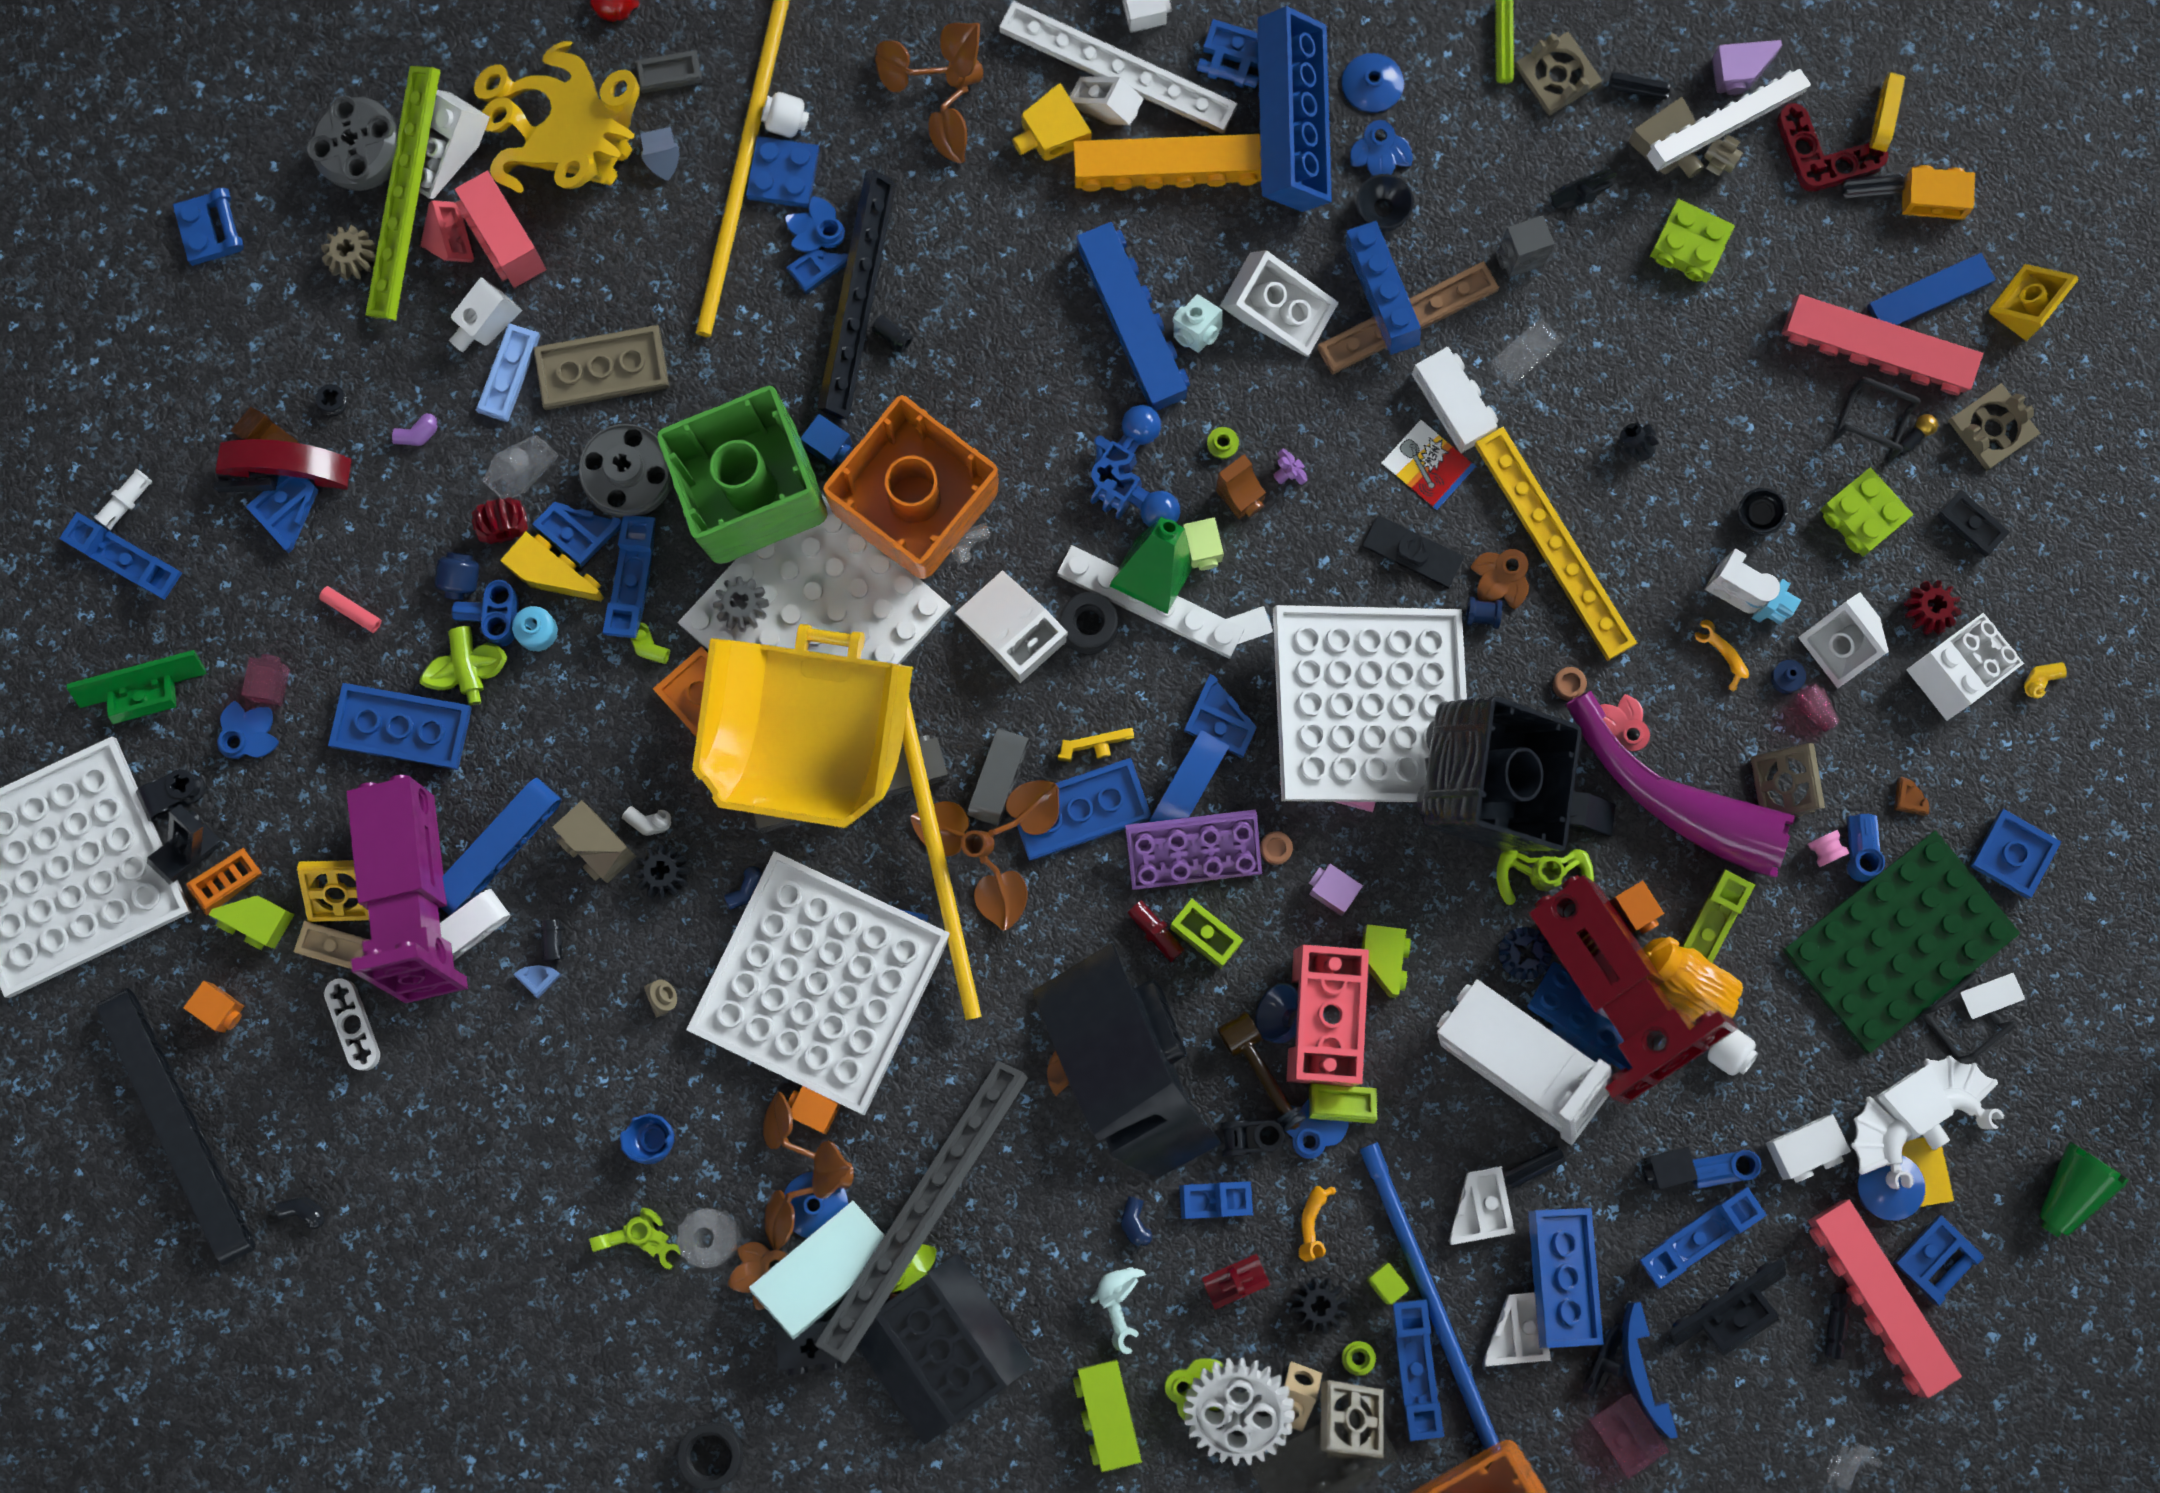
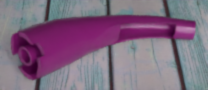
(1722, 825)

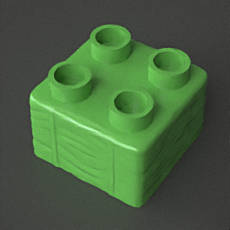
(742, 475)

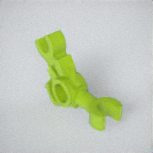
(642, 1233)

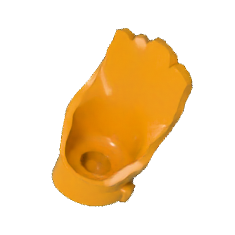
(1692, 980)

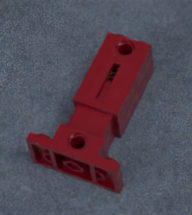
(1623, 987)

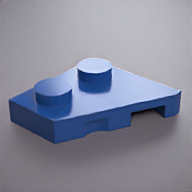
(285, 509)
(575, 532)

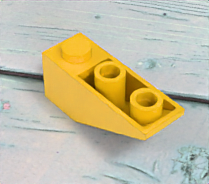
(541, 569)

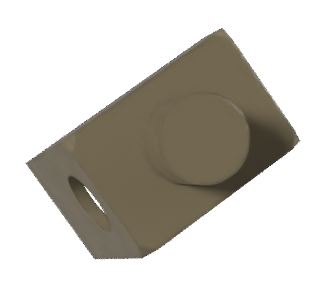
(1661, 125)

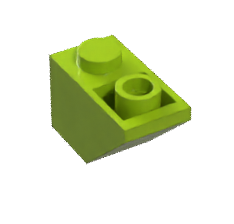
(256, 918)
(1386, 953)

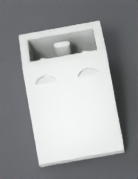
(452, 139)
(1012, 626)
(1965, 666)

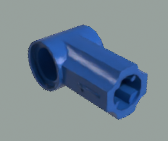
(1864, 843)
(1722, 1169)

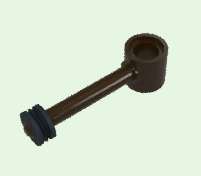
(1240, 1037)

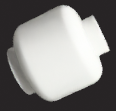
(784, 114)
(1734, 1053)

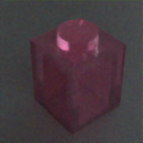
(265, 680)

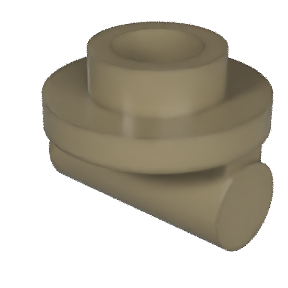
(661, 997)

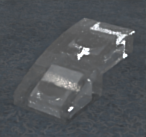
(1527, 351)

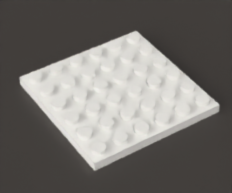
(833, 584)
(1360, 697)
(76, 867)
(819, 982)

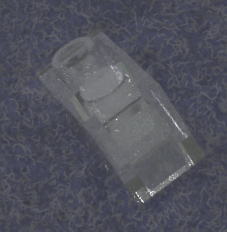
(519, 467)

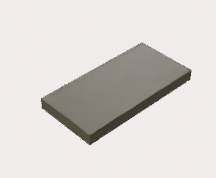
(601, 367)

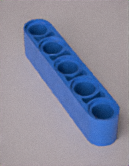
(498, 844)

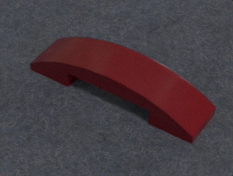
(284, 459)

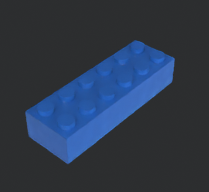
(1294, 109)

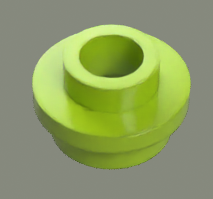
(1219, 451)
(1369, 1358)

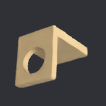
(1303, 1395)

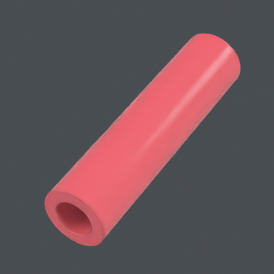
(350, 609)

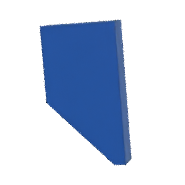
(815, 268)

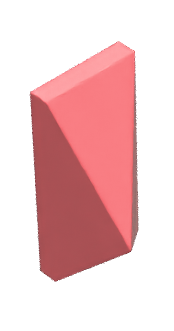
(446, 233)

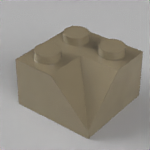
(586, 834)

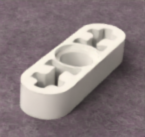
(352, 1050)

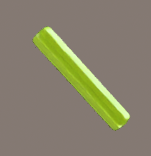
(1504, 41)

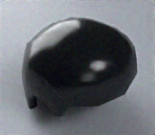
(1762, 511)

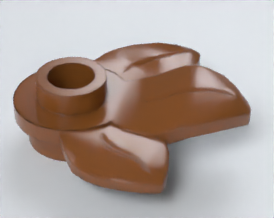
(1498, 580)
(755, 1264)

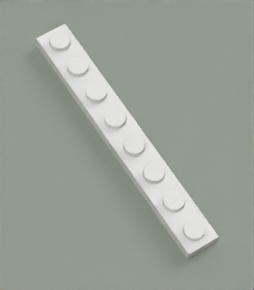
(1107, 61)

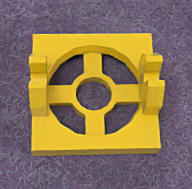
(311, 893)

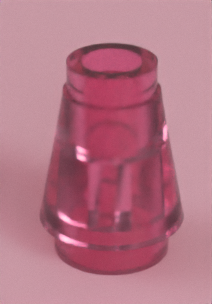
(1817, 706)

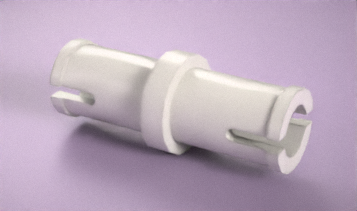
(123, 499)

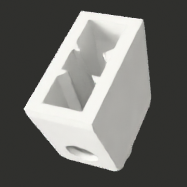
(482, 315)

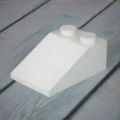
(1279, 302)

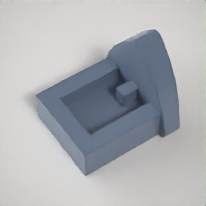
(660, 152)

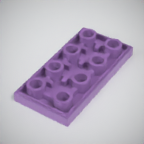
(1193, 849)

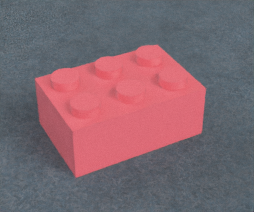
(498, 230)

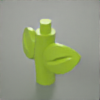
(464, 665)

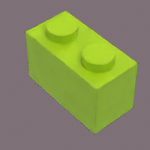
(1206, 933)

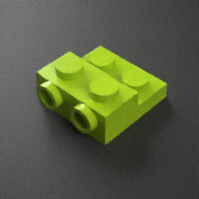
(1692, 241)
(1865, 512)

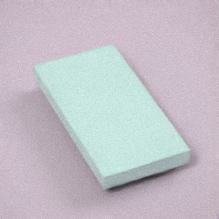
(818, 1270)

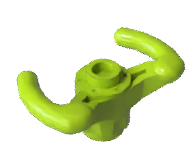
(1544, 874)

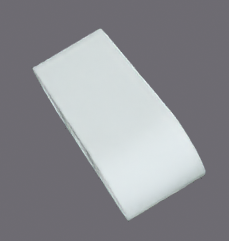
(473, 922)

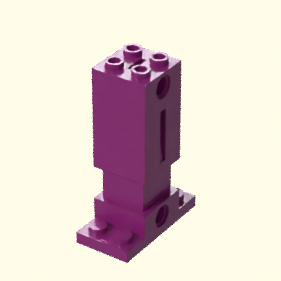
(402, 889)

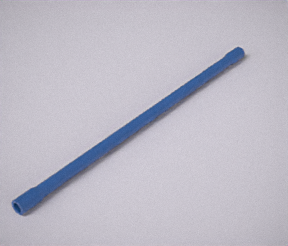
(1379, 1173)

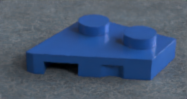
(1221, 718)

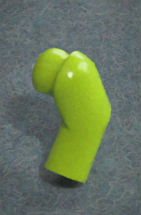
(645, 646)

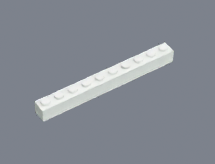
(1727, 120)

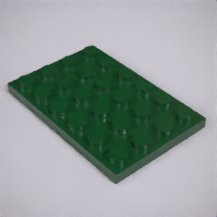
(1901, 942)

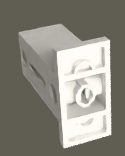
(1525, 1059)

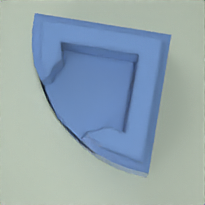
(537, 978)

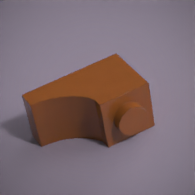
(1240, 488)

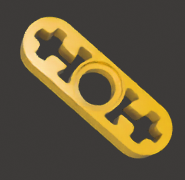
(1887, 112)

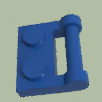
(199, 231)
(1930, 1252)

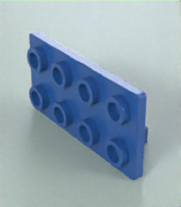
(1574, 1019)

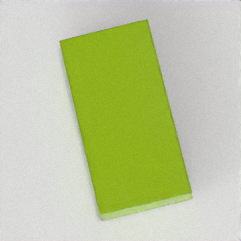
(1343, 1103)

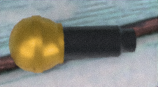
(1925, 426)

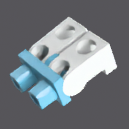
(1752, 590)

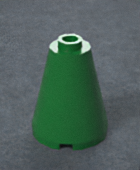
(2078, 1190)

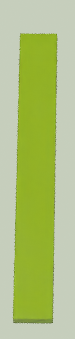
(403, 192)

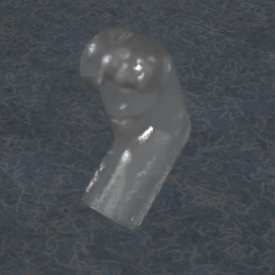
(973, 535)

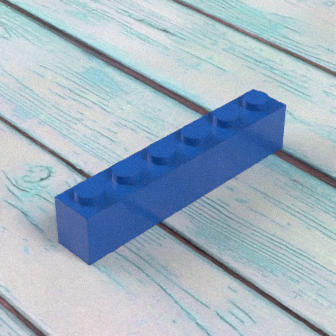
(1132, 316)

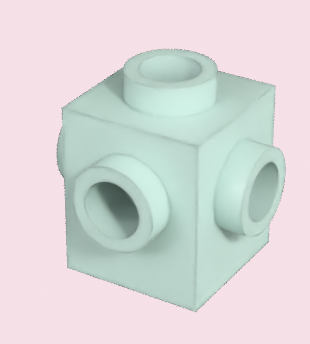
(1197, 323)

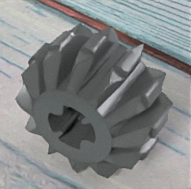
(749, 595)

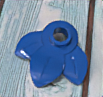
(1381, 155)
(812, 226)
(250, 728)
(1323, 1131)

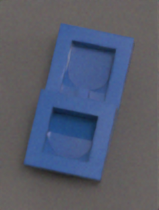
(1216, 1200)

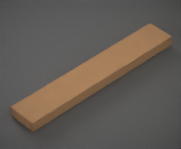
(1428, 306)

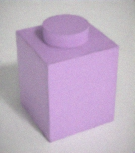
(1334, 889)

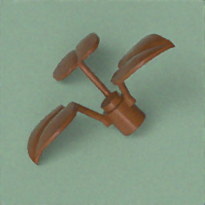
(958, 45)
(1004, 895)
(829, 1172)

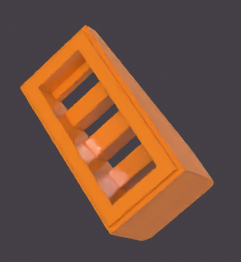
(221, 897)

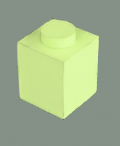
(1204, 543)

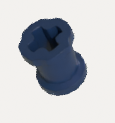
(1484, 612)

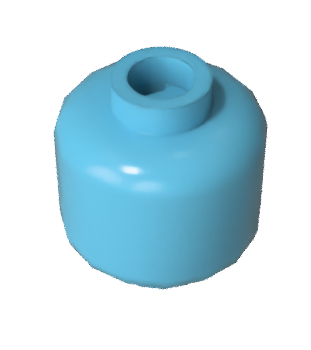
(534, 628)

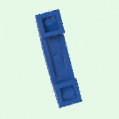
(120, 556)
(631, 577)
(1191, 778)
(1702, 1236)
(1635, 1327)
(1417, 1370)

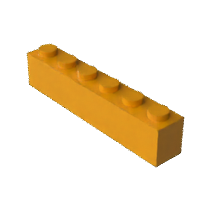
(1167, 162)

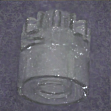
(725, 1242)

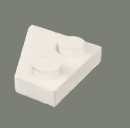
(1482, 1208)
(1516, 1333)

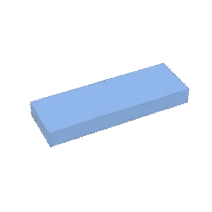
(508, 372)

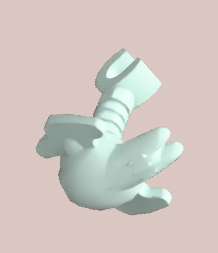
(1110, 1292)

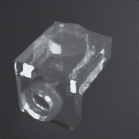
(1845, 1465)

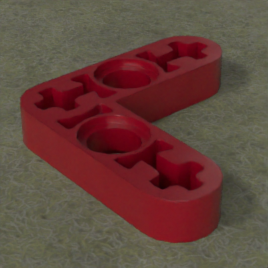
(1816, 160)

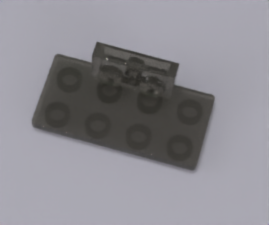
(1306, 1469)

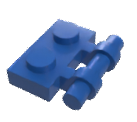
(1234, 44)

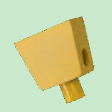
(1052, 126)

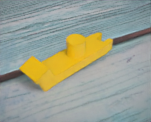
(1099, 742)

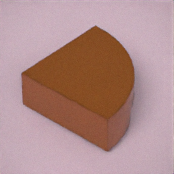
(1910, 798)
(1056, 1075)

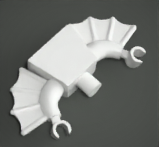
(1915, 1109)

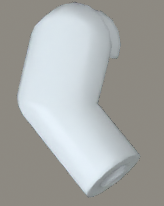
(648, 824)

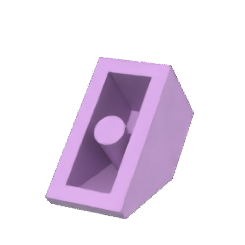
(1741, 64)

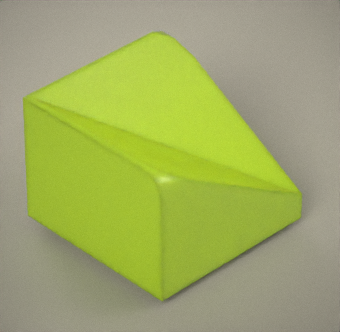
(1387, 1283)

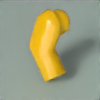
(2039, 677)

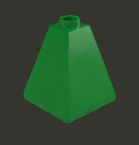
(1156, 565)

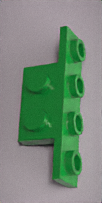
(138, 688)

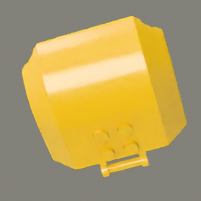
(800, 728)

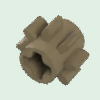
(1723, 155)

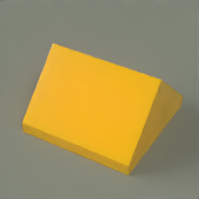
(2031, 299)

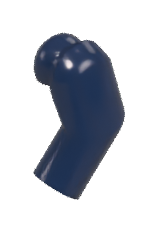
(744, 894)
(1132, 1225)

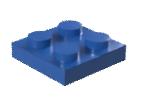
(783, 172)
(2015, 854)

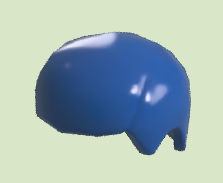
(647, 1139)

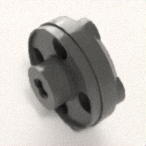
(354, 143)
(634, 484)

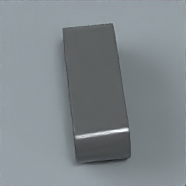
(998, 776)

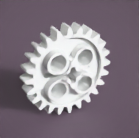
(1259, 1431)

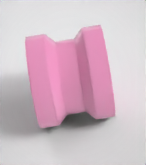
(1828, 848)

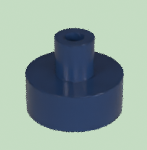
(1788, 676)

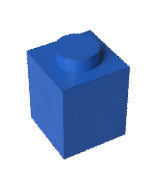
(827, 441)

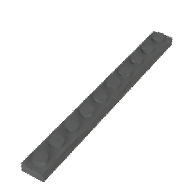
(921, 1212)

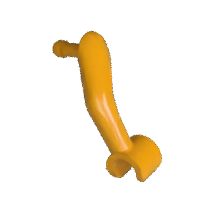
(1730, 654)
(1311, 1248)

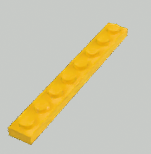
(1555, 544)

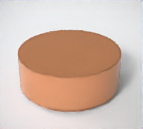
(1569, 683)
(1276, 848)

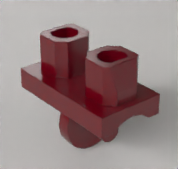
(1235, 1281)

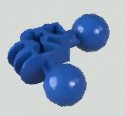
(1140, 426)

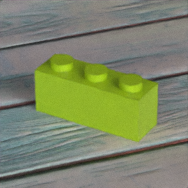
(1107, 1416)

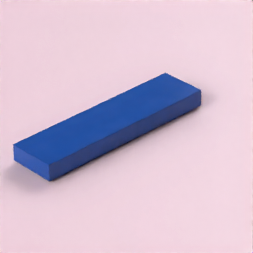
(1933, 291)

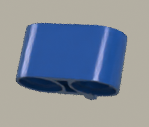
(491, 613)

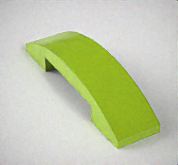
(1718, 914)

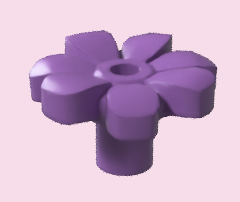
(1289, 468)

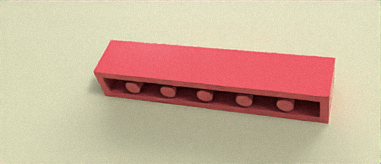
(1881, 344)
(1884, 1299)

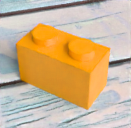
(1938, 192)

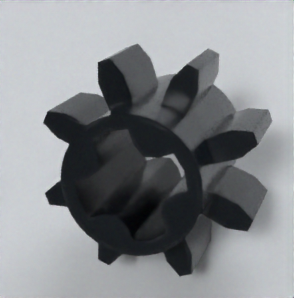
(1637, 442)

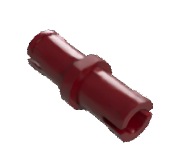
(1156, 931)

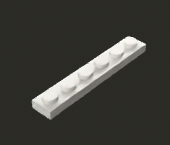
(1183, 617)

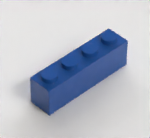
(1383, 287)

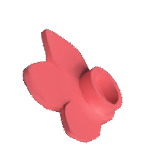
(1624, 718)

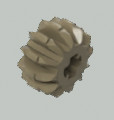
(344, 244)

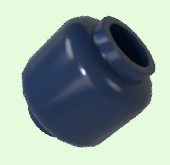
(457, 575)

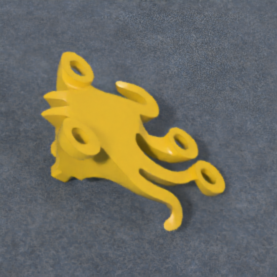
(578, 135)

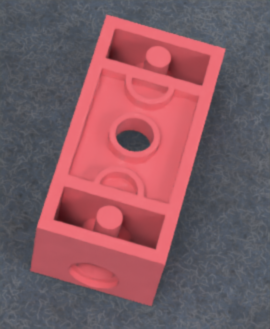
(1324, 1050)

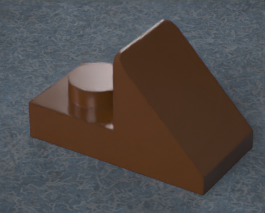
(258, 426)

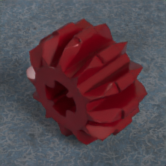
(499, 520)
(1922, 612)

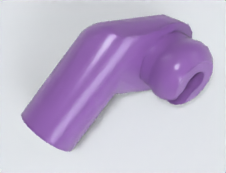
(418, 434)

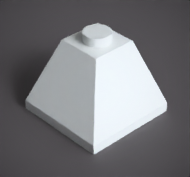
(1846, 640)

